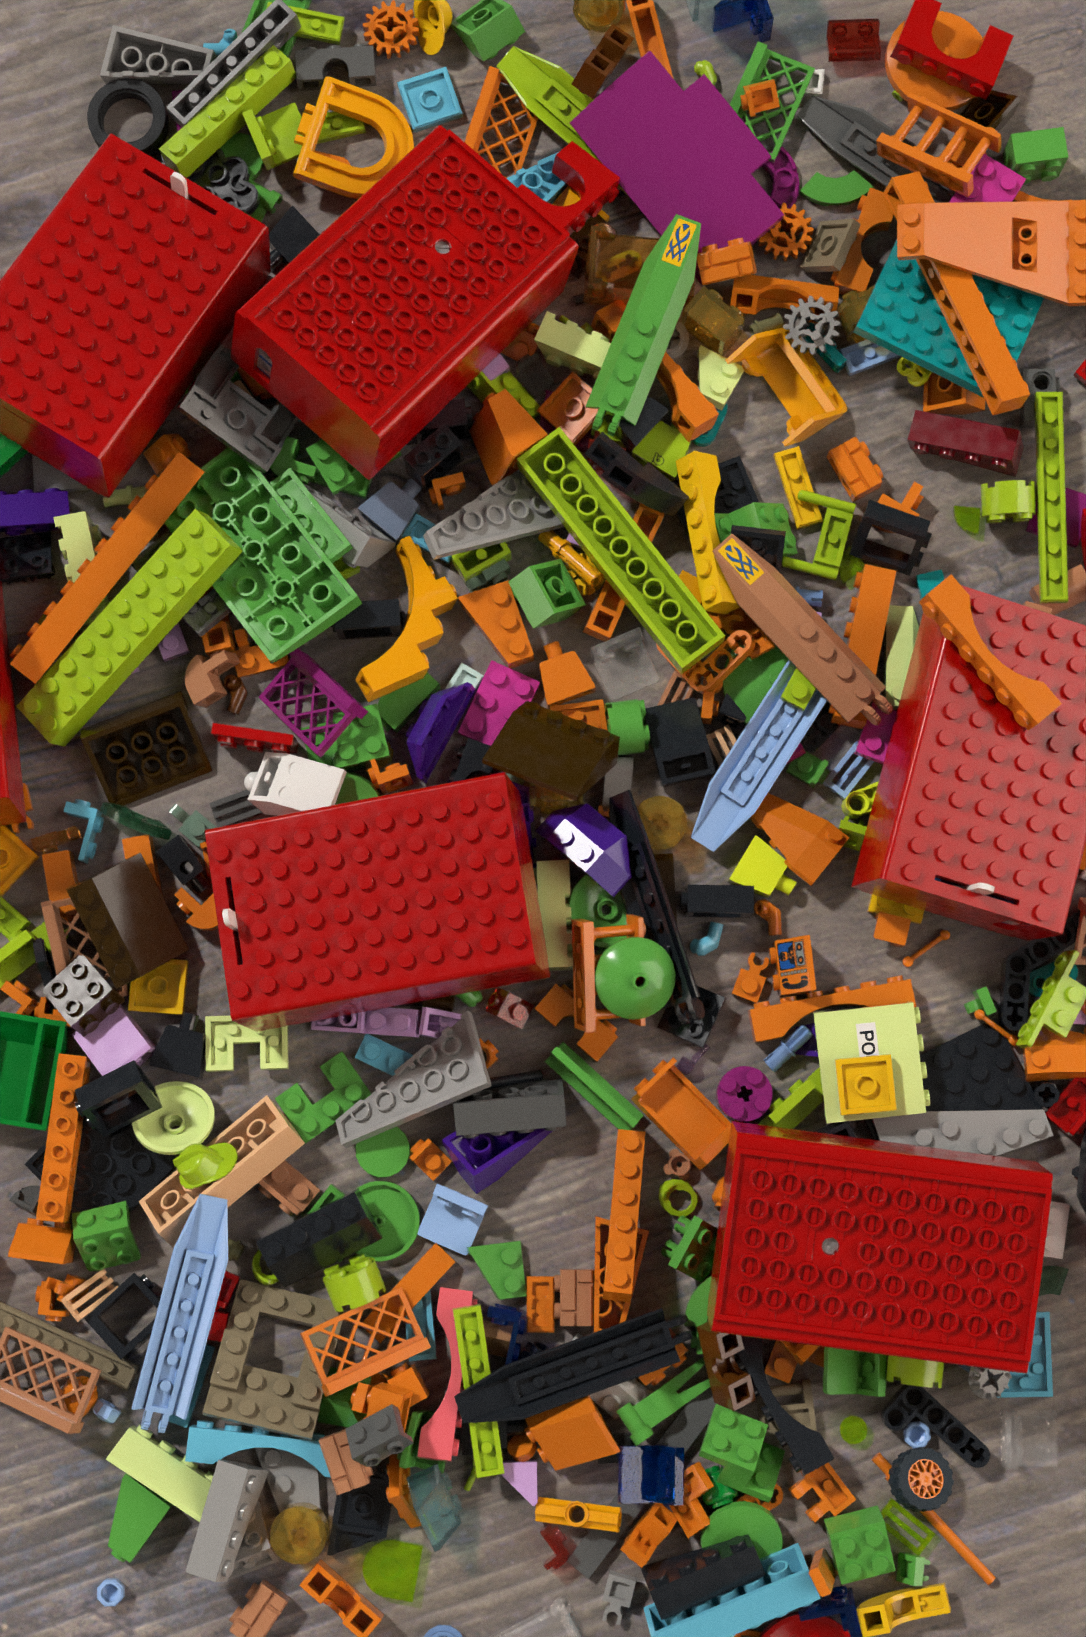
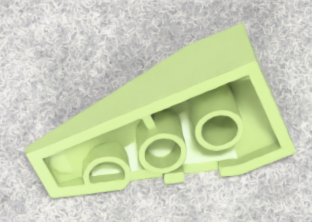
(899, 643)

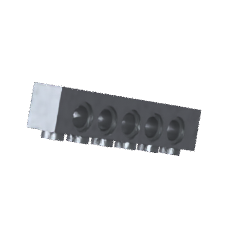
(271, 28)

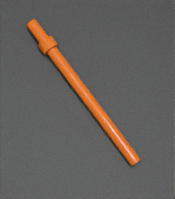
(944, 1530)

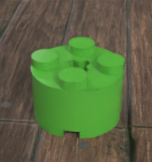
(628, 723)

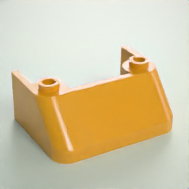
(795, 381)

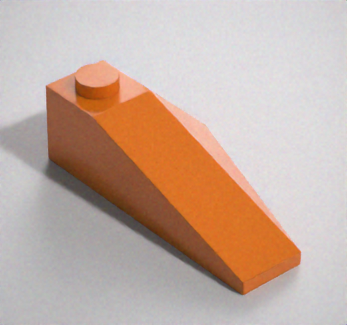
(801, 836)
(1055, 1056)

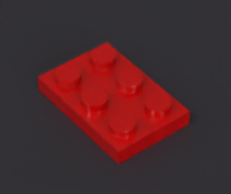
(254, 739)

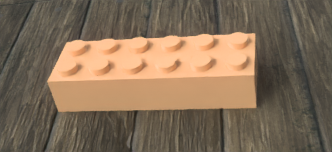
(262, 1143)

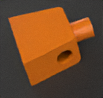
(563, 676)

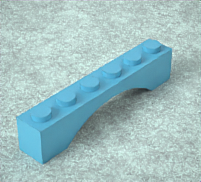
(211, 1443)

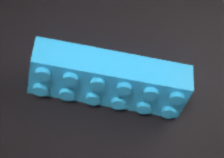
(745, 1607)

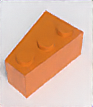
(500, 622)

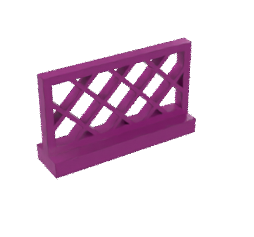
(321, 681)

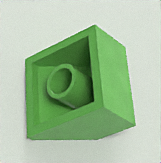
(488, 28)

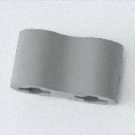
(618, 779)

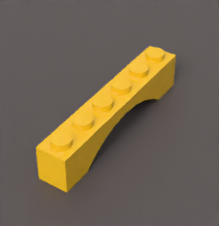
(699, 480)

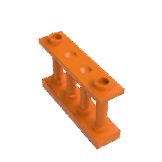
(933, 167)
(584, 968)

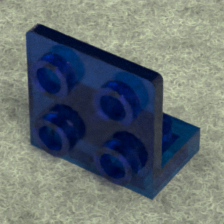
(734, 12)
(502, 1315)
(651, 1474)
(839, 1601)

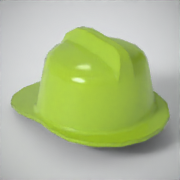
(204, 1164)

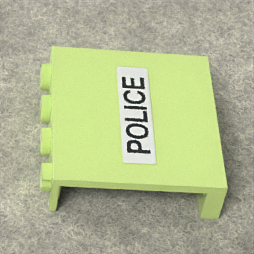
(870, 1033)

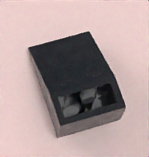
(679, 742)

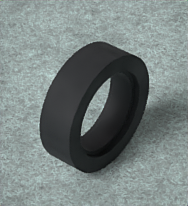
(129, 89)

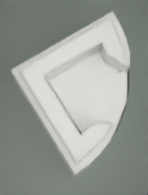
(816, 84)

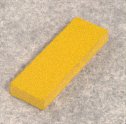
(793, 479)

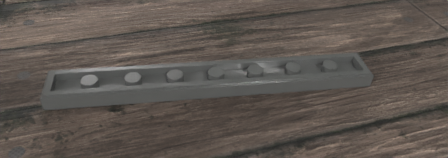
(680, 1433)

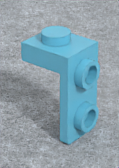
(83, 810)

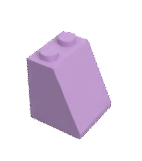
(116, 1042)

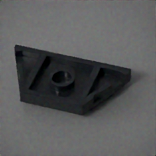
(361, 1515)

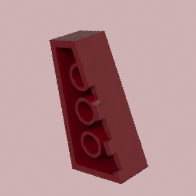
(967, 441)

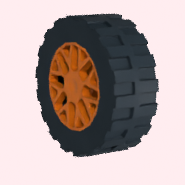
(921, 1479)

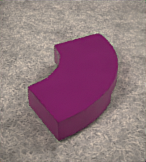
(784, 179)

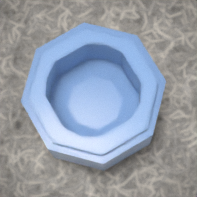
(106, 1411)
(916, 1434)
(110, 1592)

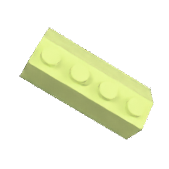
(162, 1470)

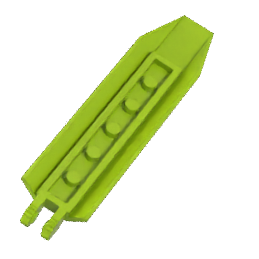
(546, 93)

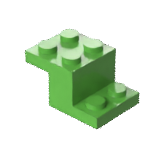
(758, 515)
(357, 743)
(739, 1448)

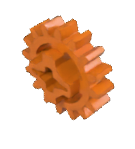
(401, 34)
(794, 224)

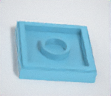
(429, 99)

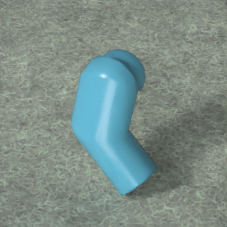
(228, 37)
(708, 943)

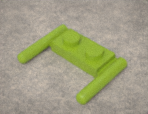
(831, 538)

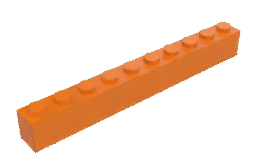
(966, 313)
(106, 568)

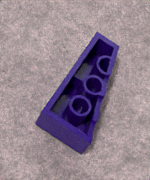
(32, 510)

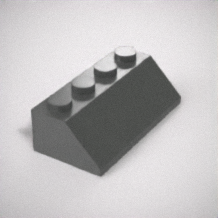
(512, 1109)

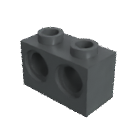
(1052, 384)

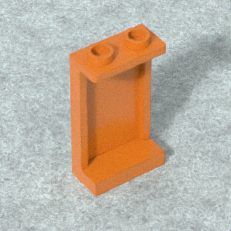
(683, 1113)

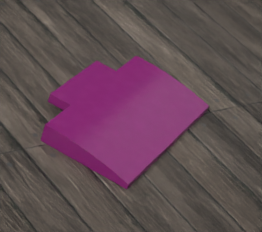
(680, 154)

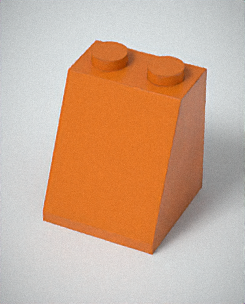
(503, 434)
(571, 1434)

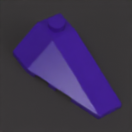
(489, 1157)

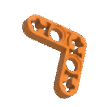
(701, 668)

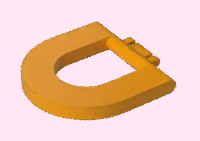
(362, 106)

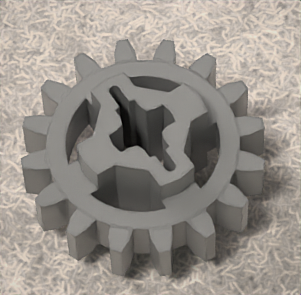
(802, 331)

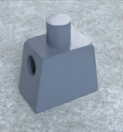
(392, 508)

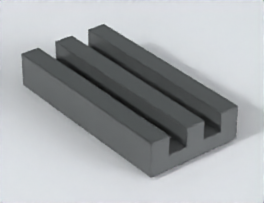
(232, 798)

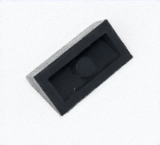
(731, 714)

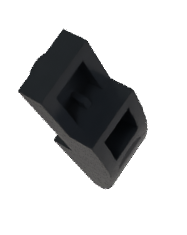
(637, 481)

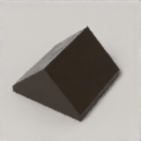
(993, 111)

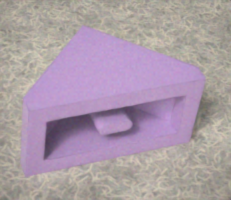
(435, 1021)
(523, 1478)

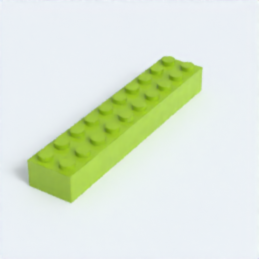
(620, 550)
(129, 628)

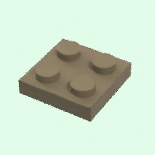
(830, 245)

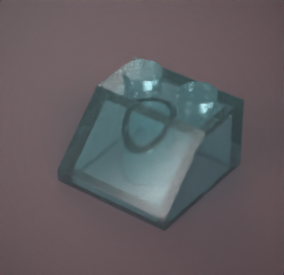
(435, 1504)

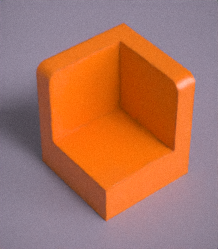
(891, 929)

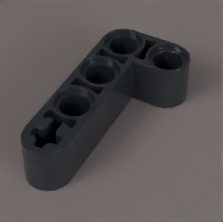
(940, 1428)

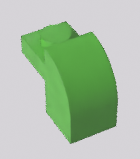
(287, 459)

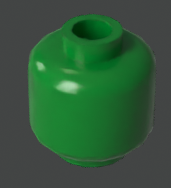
(719, 1494)

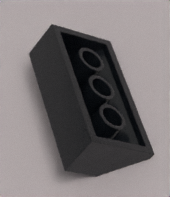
(319, 1238)

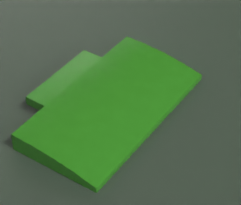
(285, 576)

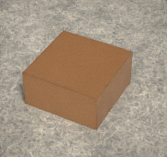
(497, 1338)

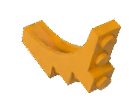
(426, 600)

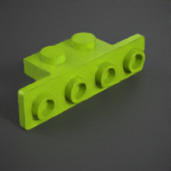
(482, 387)
(19, 952)
(1058, 1003)
(796, 1106)

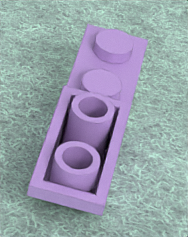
(376, 1022)

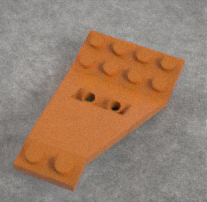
(990, 244)

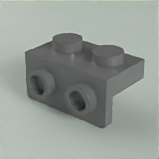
(377, 1437)

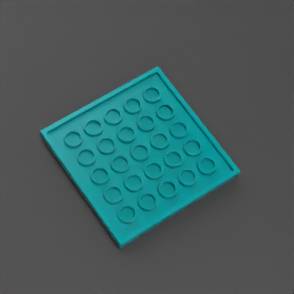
(910, 323)

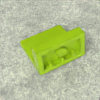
(275, 134)

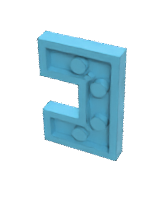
(1039, 1375)

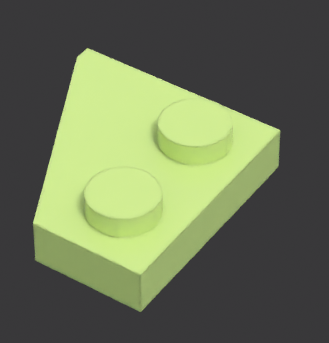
(717, 377)

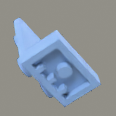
(452, 1219)

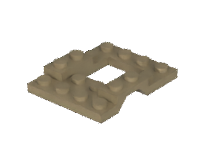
(262, 1396)

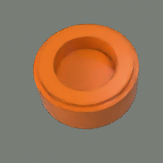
(521, 1448)

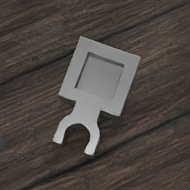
(619, 1593)

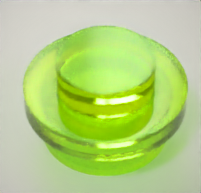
(853, 1429)

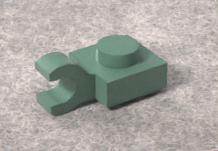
(193, 826)

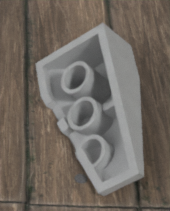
(367, 541)

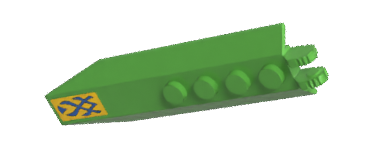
(646, 326)

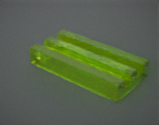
(923, 1541)

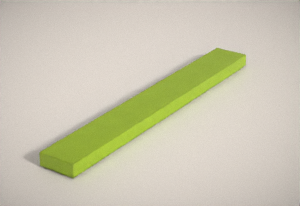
(1051, 497)

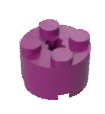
(757, 1102)

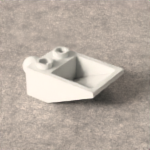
(293, 784)

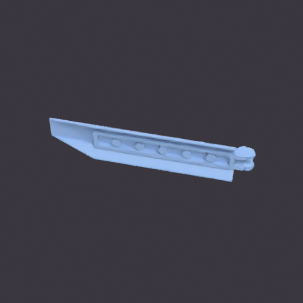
(754, 763)
(184, 1314)

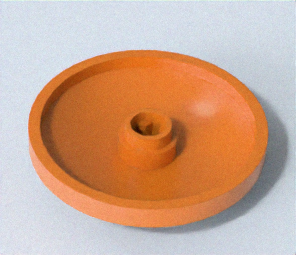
(954, 38)

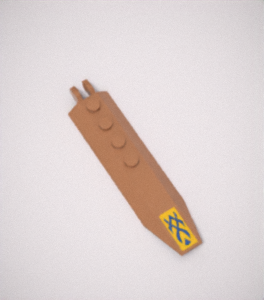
(800, 632)

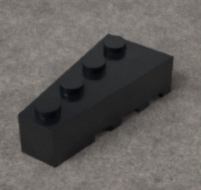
(701, 1574)

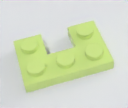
(223, 1033)

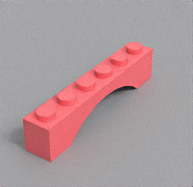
(438, 1434)

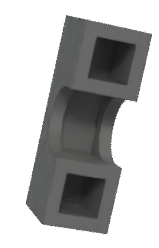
(315, 63)

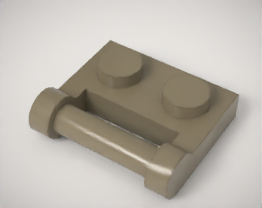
(801, 1412)

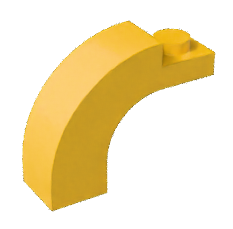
(896, 1607)

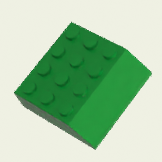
(29, 1068)

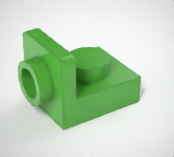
(809, 769)

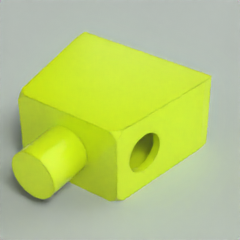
(762, 869)

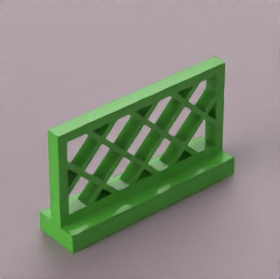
(753, 74)
(593, 1087)

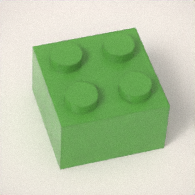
(1037, 154)
(546, 593)
(859, 1545)

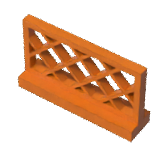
(483, 113)
(375, 1363)

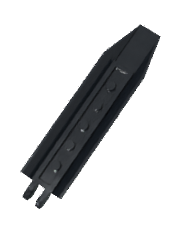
(647, 898)
(574, 1369)

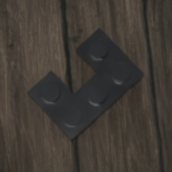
(735, 494)
(764, 542)

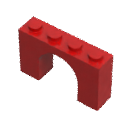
(972, 74)
(589, 179)

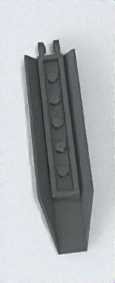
(853, 136)

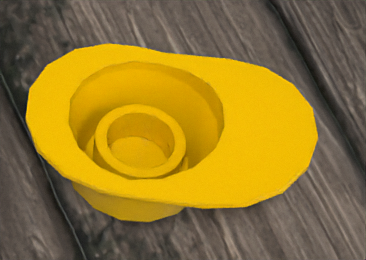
(434, 21)

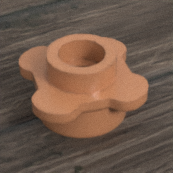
(671, 1167)

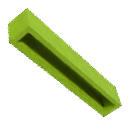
(224, 115)

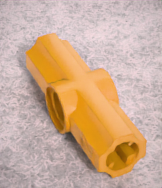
(596, 1516)

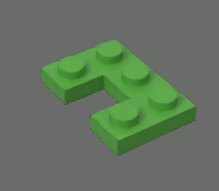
(332, 466)
(315, 1118)

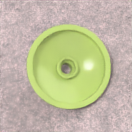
(181, 1106)

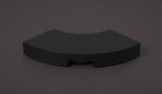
(44, 963)

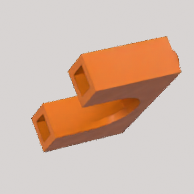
(61, 870)

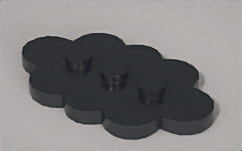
(224, 178)

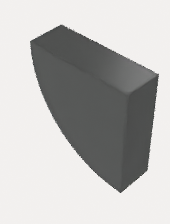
(27, 1198)

